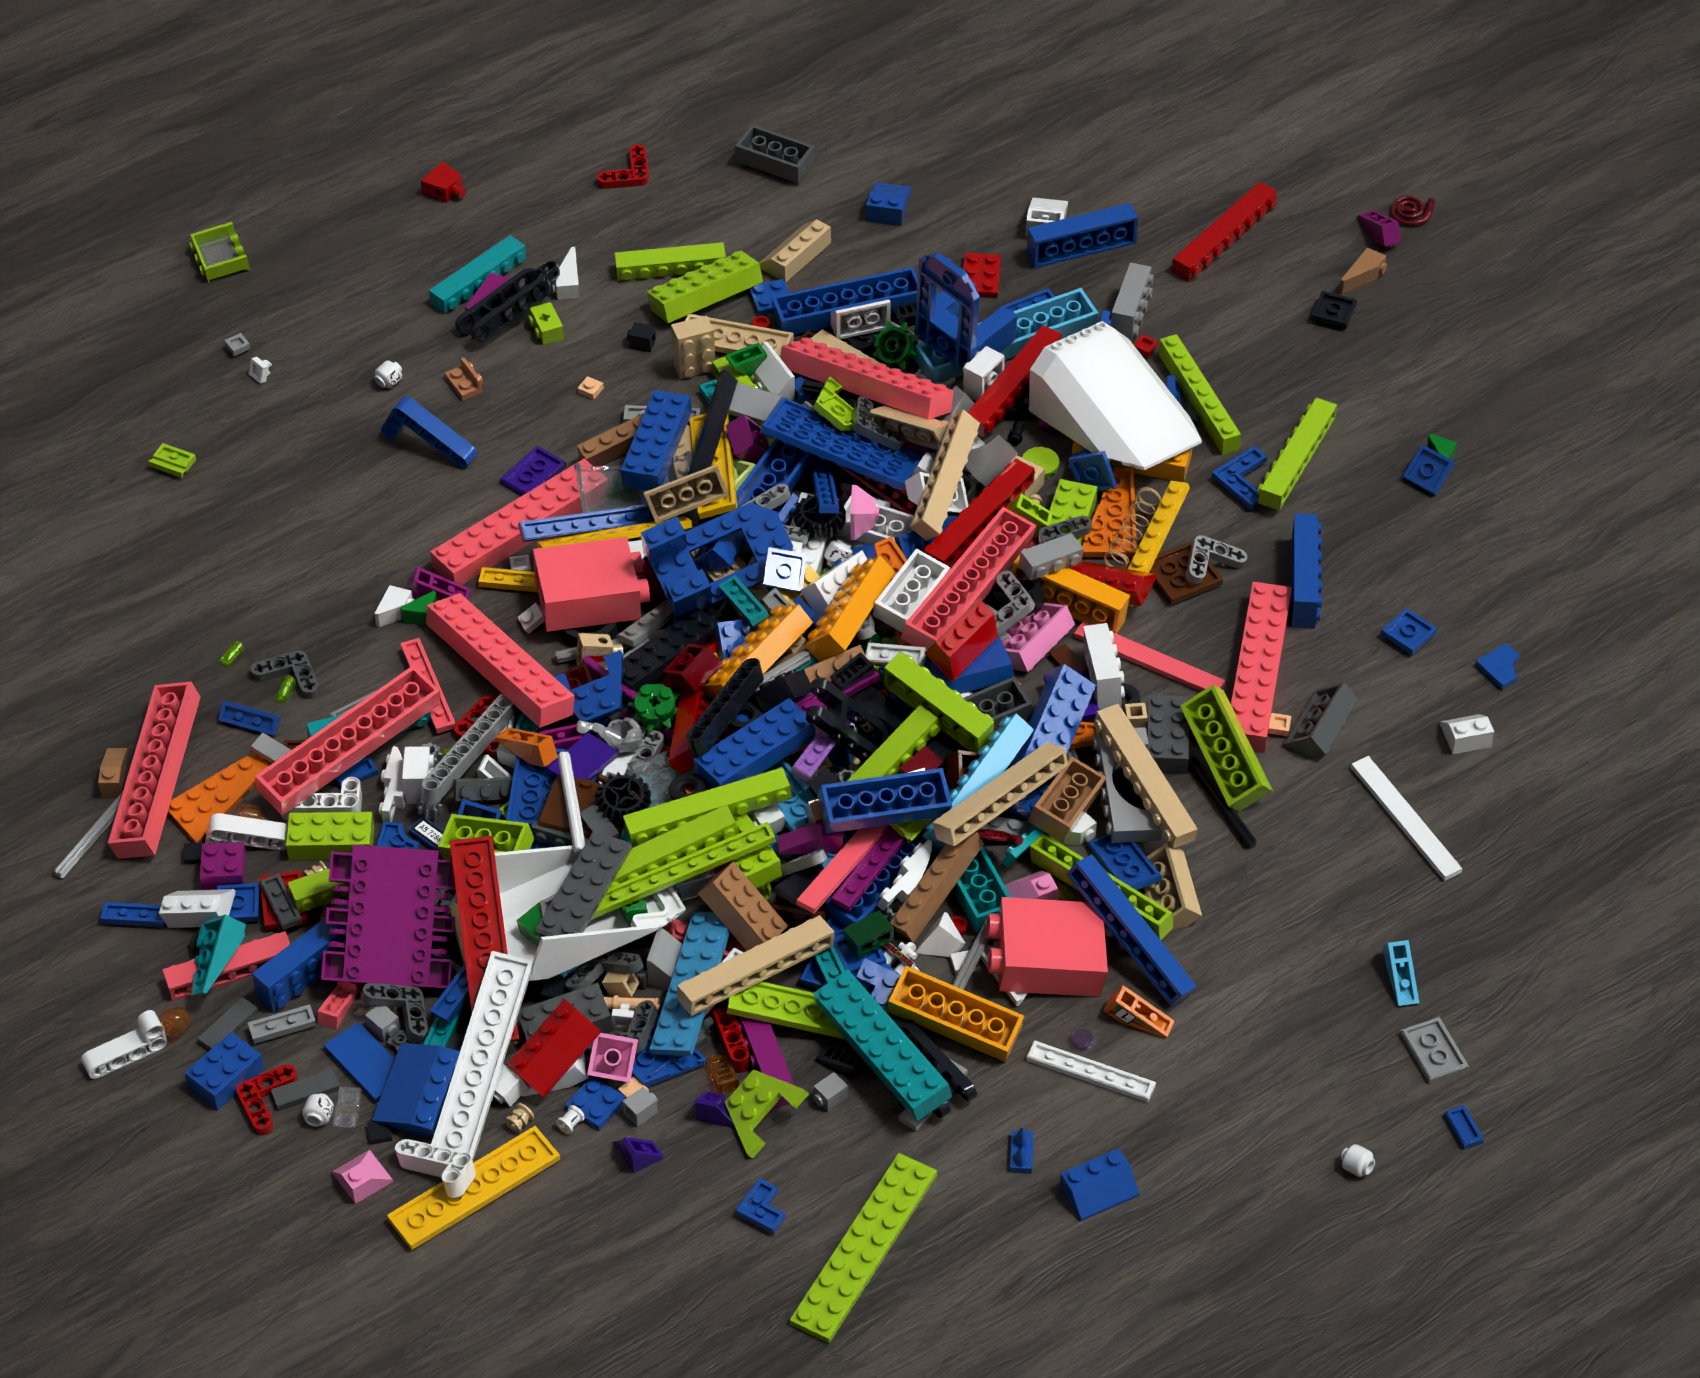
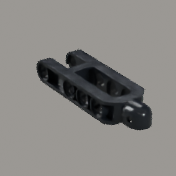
(495, 318)
(833, 720)
(946, 1068)

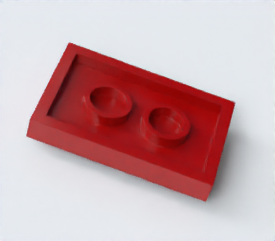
(984, 272)
(270, 919)

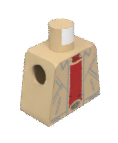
(596, 647)

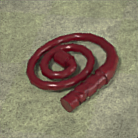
(1407, 209)
(996, 835)

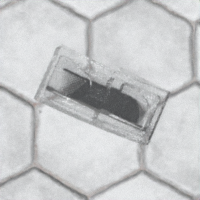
(347, 1107)

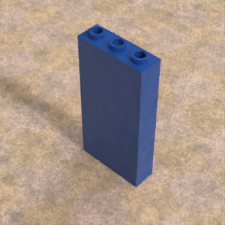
(986, 670)

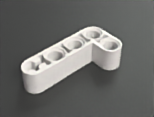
(347, 801)
(251, 831)
(127, 1048)
(452, 1165)

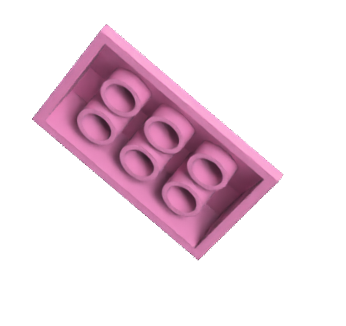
(1036, 635)

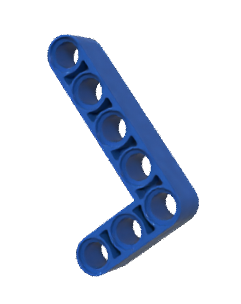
(430, 429)

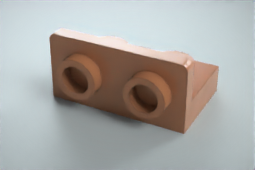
(465, 380)

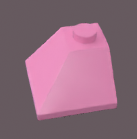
(862, 512)
(1034, 886)
(612, 1057)
(362, 1176)

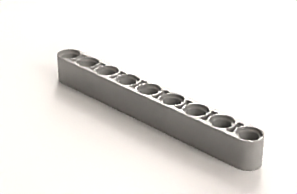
(467, 749)

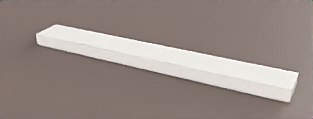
(1406, 818)

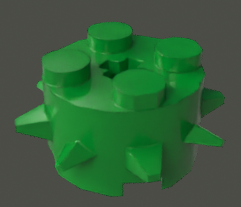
(886, 342)
(655, 706)

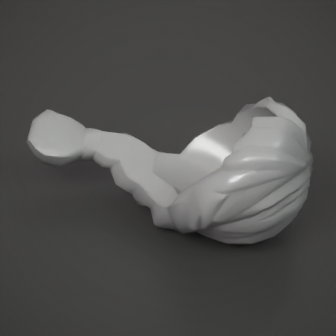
(622, 736)

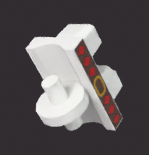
(893, 954)

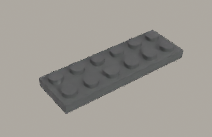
(585, 885)

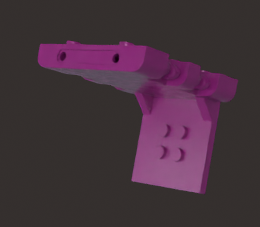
(389, 917)

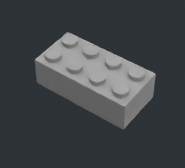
(1132, 300)

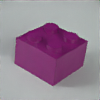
(747, 439)
(222, 865)

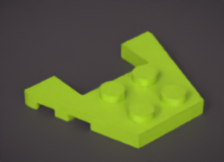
(834, 407)
(752, 1103)

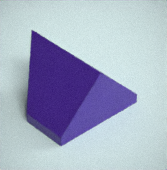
(712, 1109)
(638, 1152)

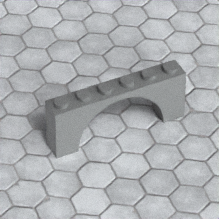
(987, 460)
(1124, 820)

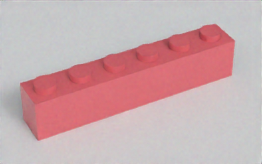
(240, 966)

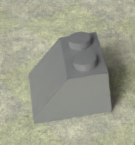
(662, 959)

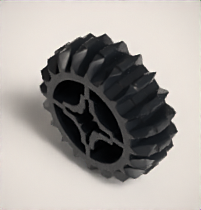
(818, 524)
(619, 790)

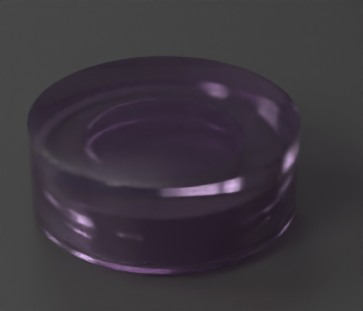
(1082, 1039)

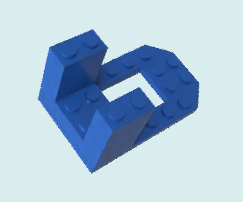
(950, 318)
(686, 587)

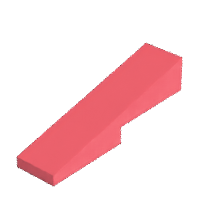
(338, 1004)

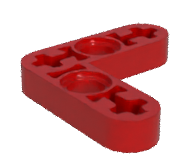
(605, 178)
(466, 722)
(257, 1092)

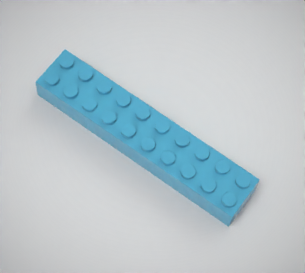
(1062, 313)

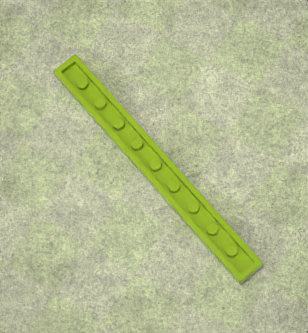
(686, 868)

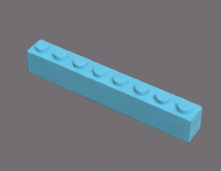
(991, 763)

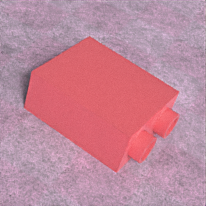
(589, 583)
(1047, 947)

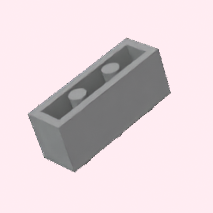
(1051, 556)

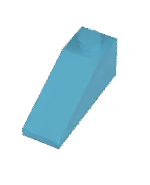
(1401, 972)

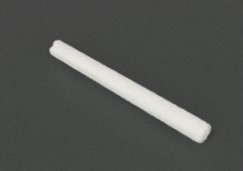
(571, 801)

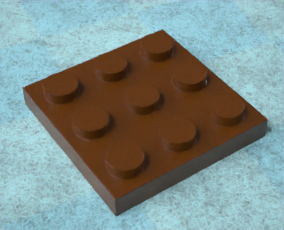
(1172, 578)

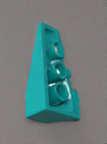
(217, 944)

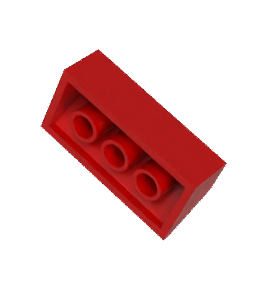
(1129, 581)
(964, 640)
(554, 1047)

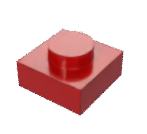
(1146, 345)

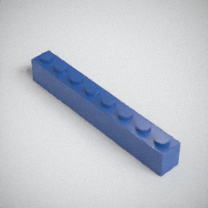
(1131, 930)

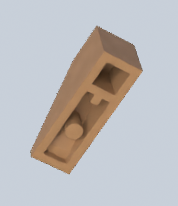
(1364, 270)
(112, 772)

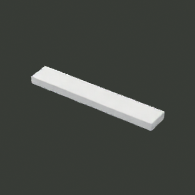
(1091, 1071)

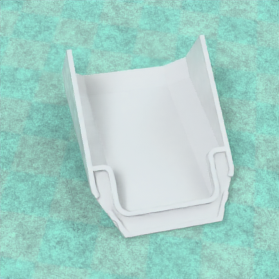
(1109, 399)
(537, 874)

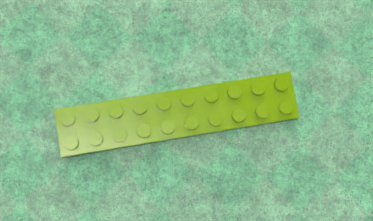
(863, 1248)

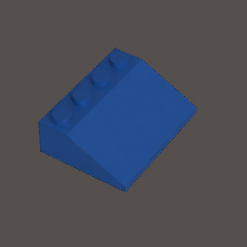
(417, 1088)

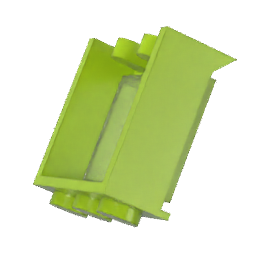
(218, 251)

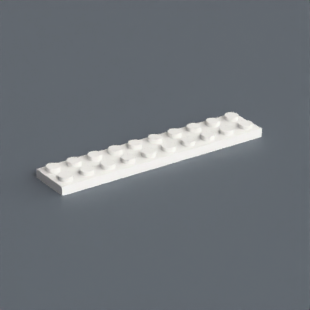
(482, 1053)

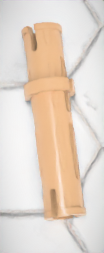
(615, 1002)

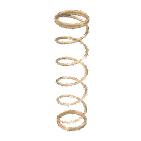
(1145, 503)

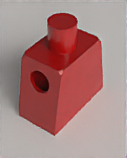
(443, 183)

